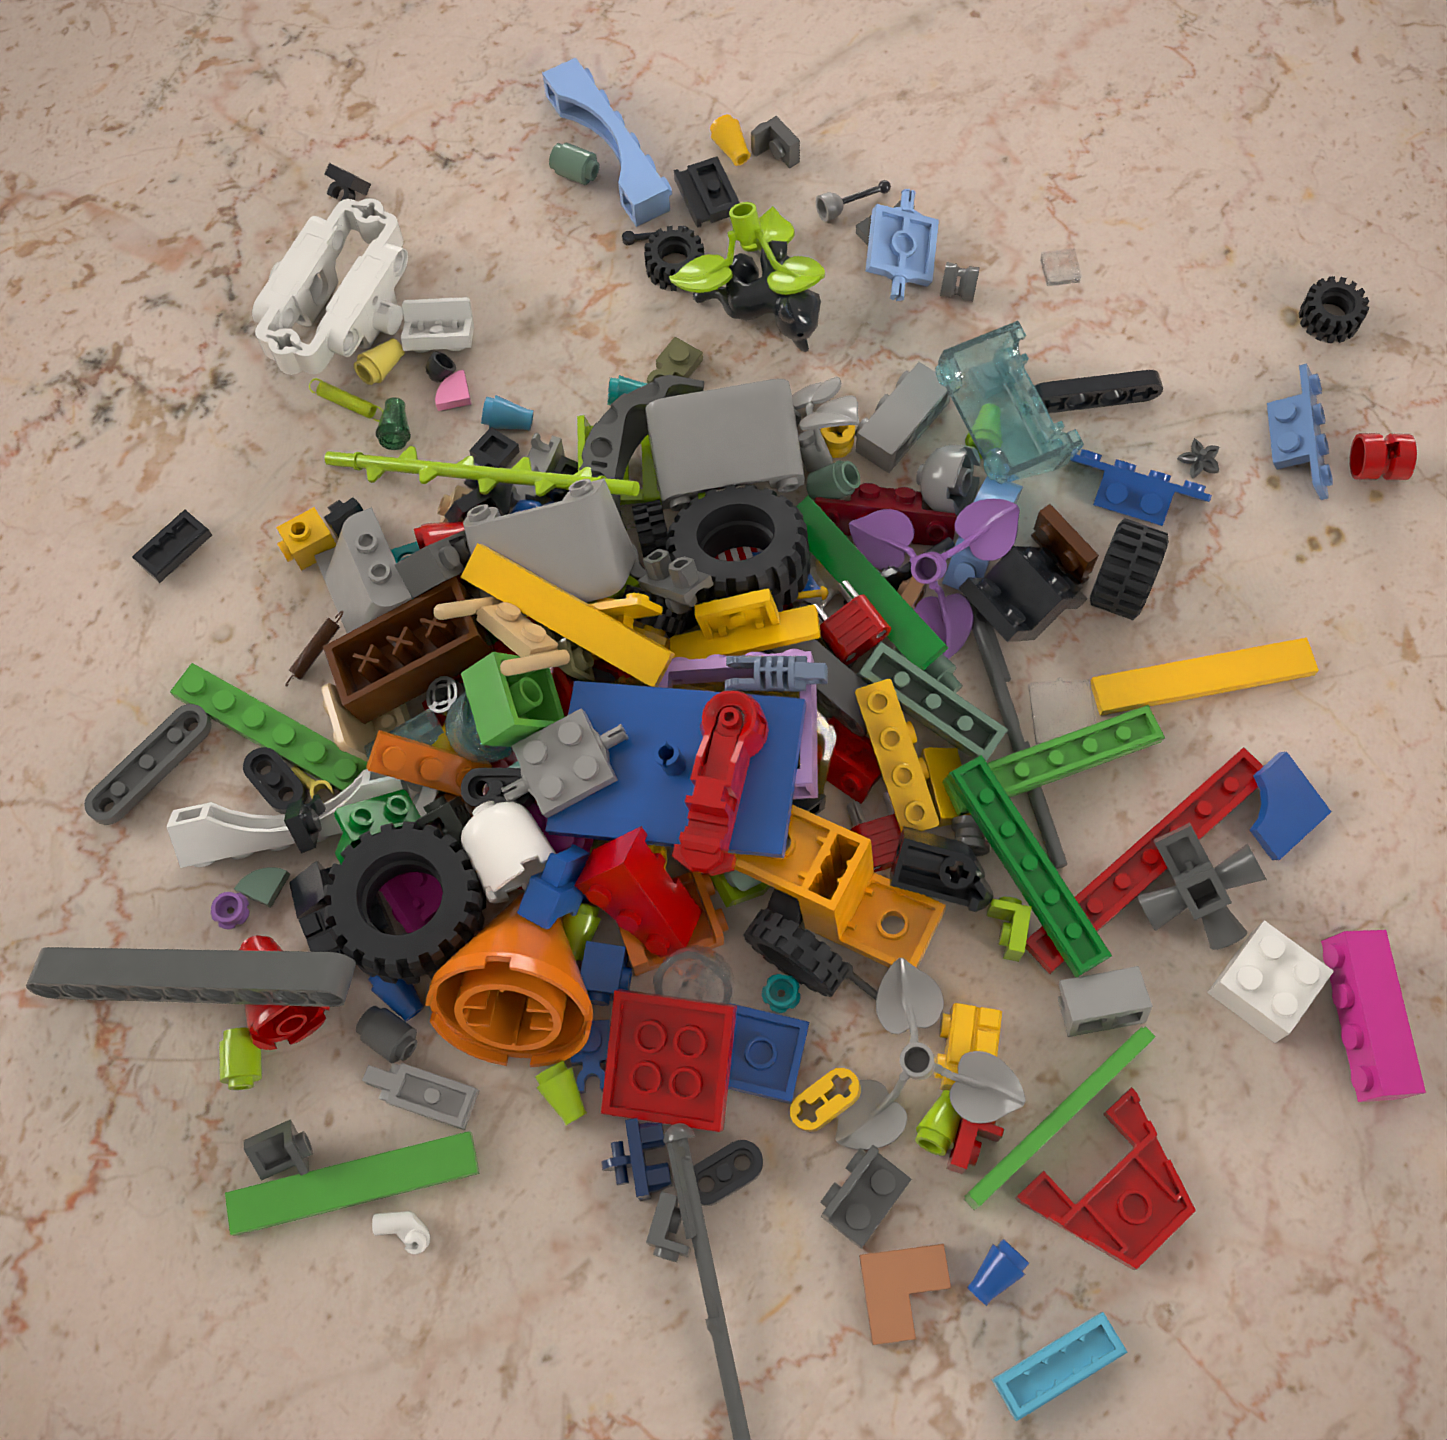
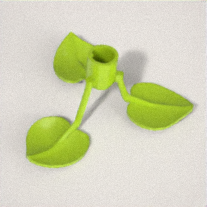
(753, 233)

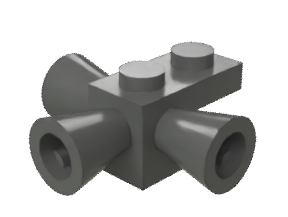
(1200, 886)

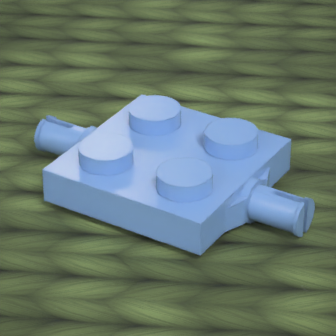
(902, 245)

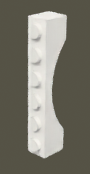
(214, 832)

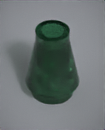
(393, 426)

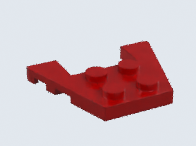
(1131, 1205)

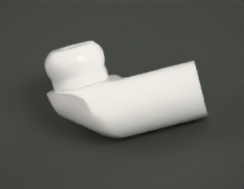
(405, 1226)

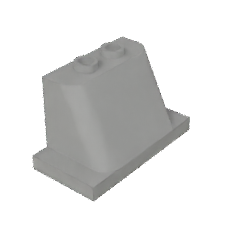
(362, 572)

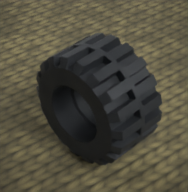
(1129, 569)

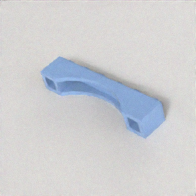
(577, 98)

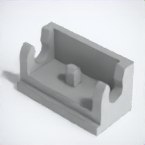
(543, 459)
(1104, 1001)

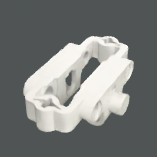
(358, 308)

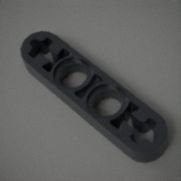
(1100, 391)

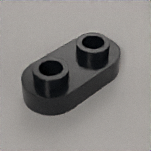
(496, 778)
(276, 782)
(723, 1172)

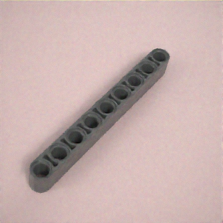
(193, 976)

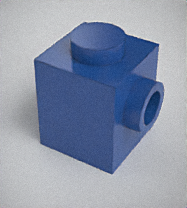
(604, 971)

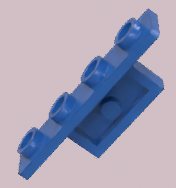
(1136, 493)

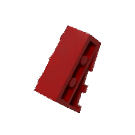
(639, 893)

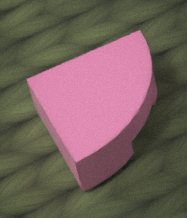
(453, 392)

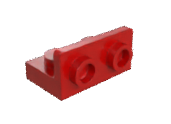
(853, 763)

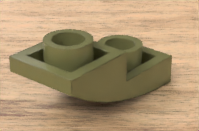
(580, 659)

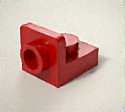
(966, 1148)

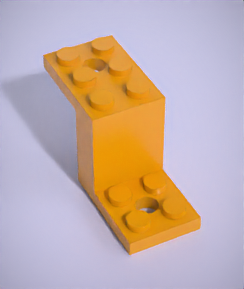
(841, 893)

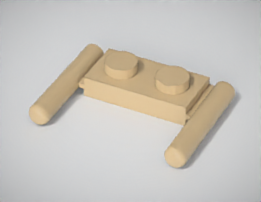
(511, 627)

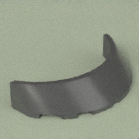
(623, 429)

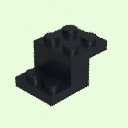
(1024, 593)

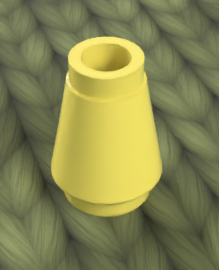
(377, 362)

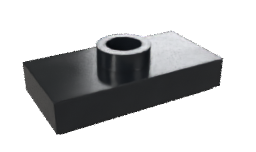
(172, 546)

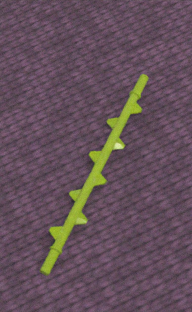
(465, 469)

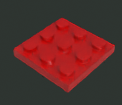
(669, 1059)

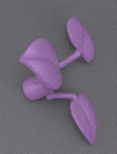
(985, 526)

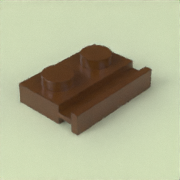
(1065, 543)

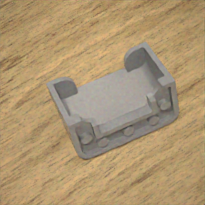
(724, 440)
(569, 542)

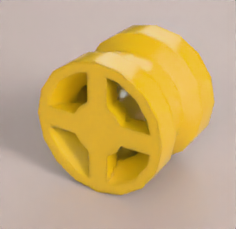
(839, 445)

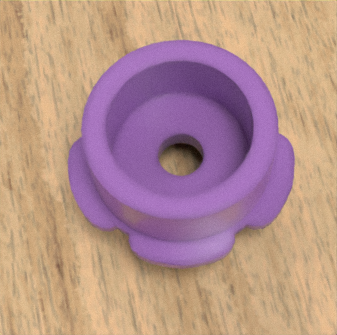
(220, 908)

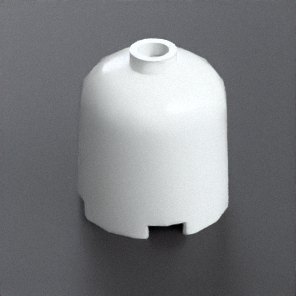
(504, 847)

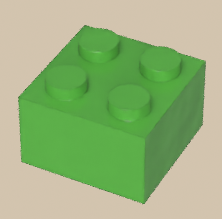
(510, 706)

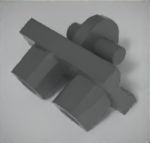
(673, 580)

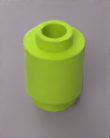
(239, 1060)

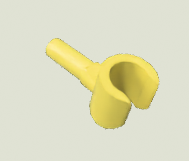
(312, 785)

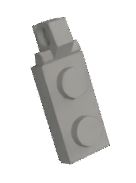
(424, 1093)

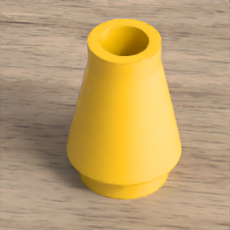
(729, 137)

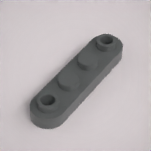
(148, 764)

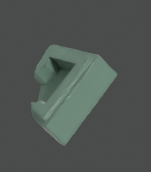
(263, 885)

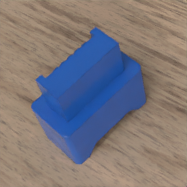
(553, 890)

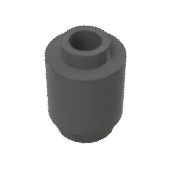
(387, 1034)

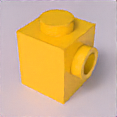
(304, 538)

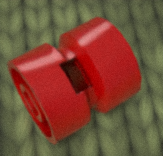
(1377, 456)

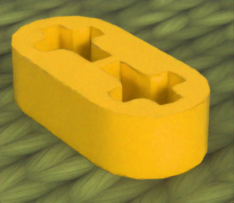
(818, 1092)

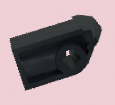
(923, 868)

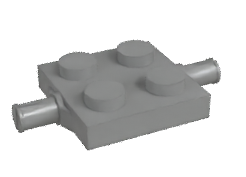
(564, 763)

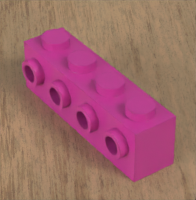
(1372, 1016)

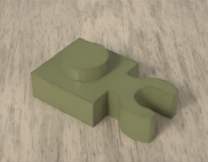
(676, 360)

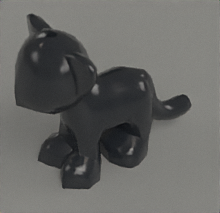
(750, 297)

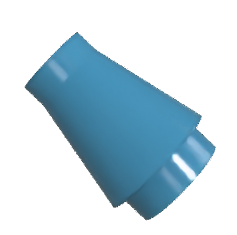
(505, 414)

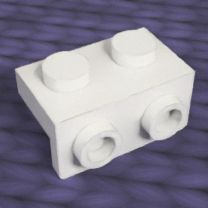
(437, 324)

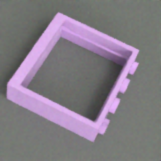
(715, 670)

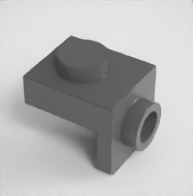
(279, 1150)

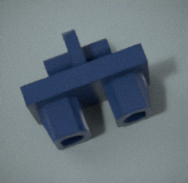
(646, 1178)

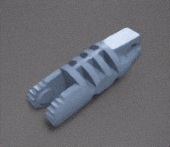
(776, 673)

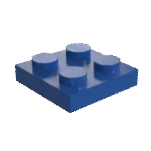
(766, 1054)

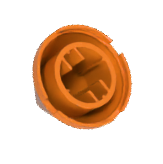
(513, 994)

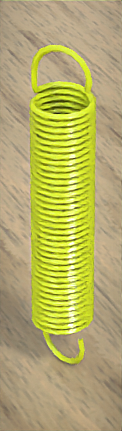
(345, 399)

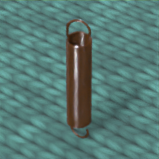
(314, 648)

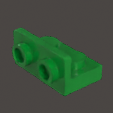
(371, 814)

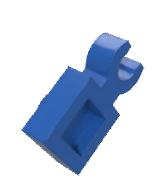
(593, 1054)

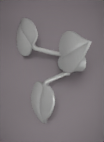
(833, 413)
(983, 1086)

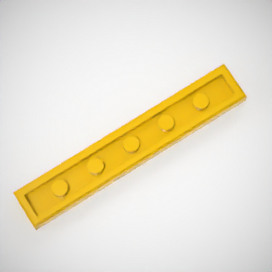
(568, 615)
(1203, 676)

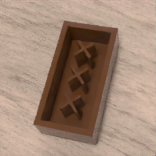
(405, 652)

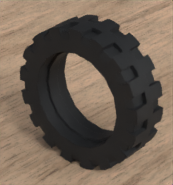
(796, 952)

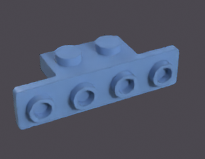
(1297, 431)

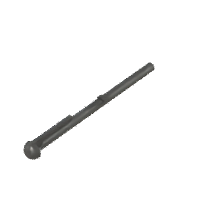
(998, 676)
(695, 1228)

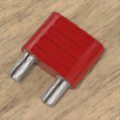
(853, 627)
(882, 831)

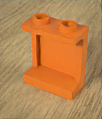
(707, 931)

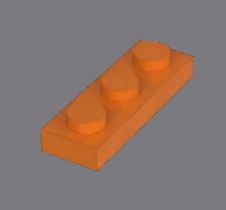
(419, 763)

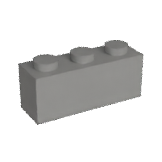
(901, 417)

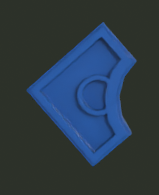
(1287, 808)

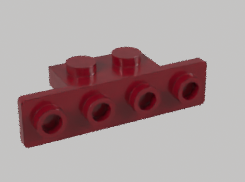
(928, 525)

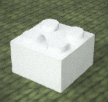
(1270, 982)

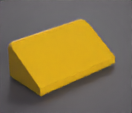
(939, 764)

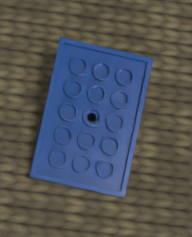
(659, 762)

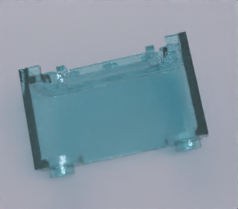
(1003, 407)

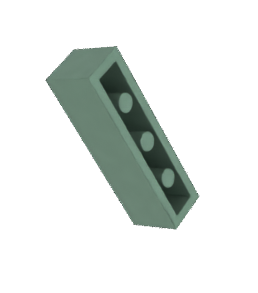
(934, 703)

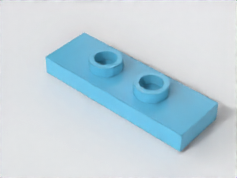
(1059, 1366)

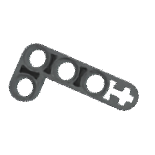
(838, 694)

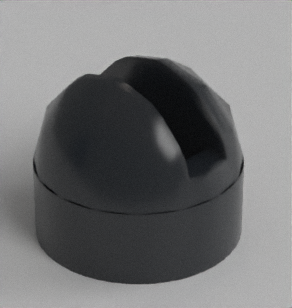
(439, 367)

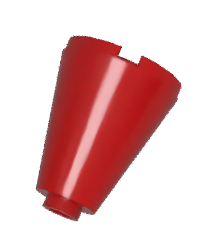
(278, 1022)

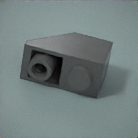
(434, 564)

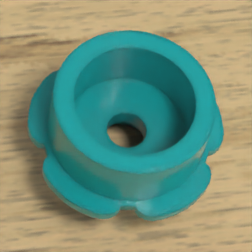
(785, 983)

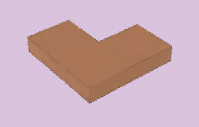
(889, 1281)

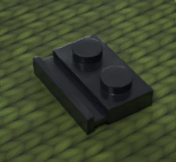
(706, 191)

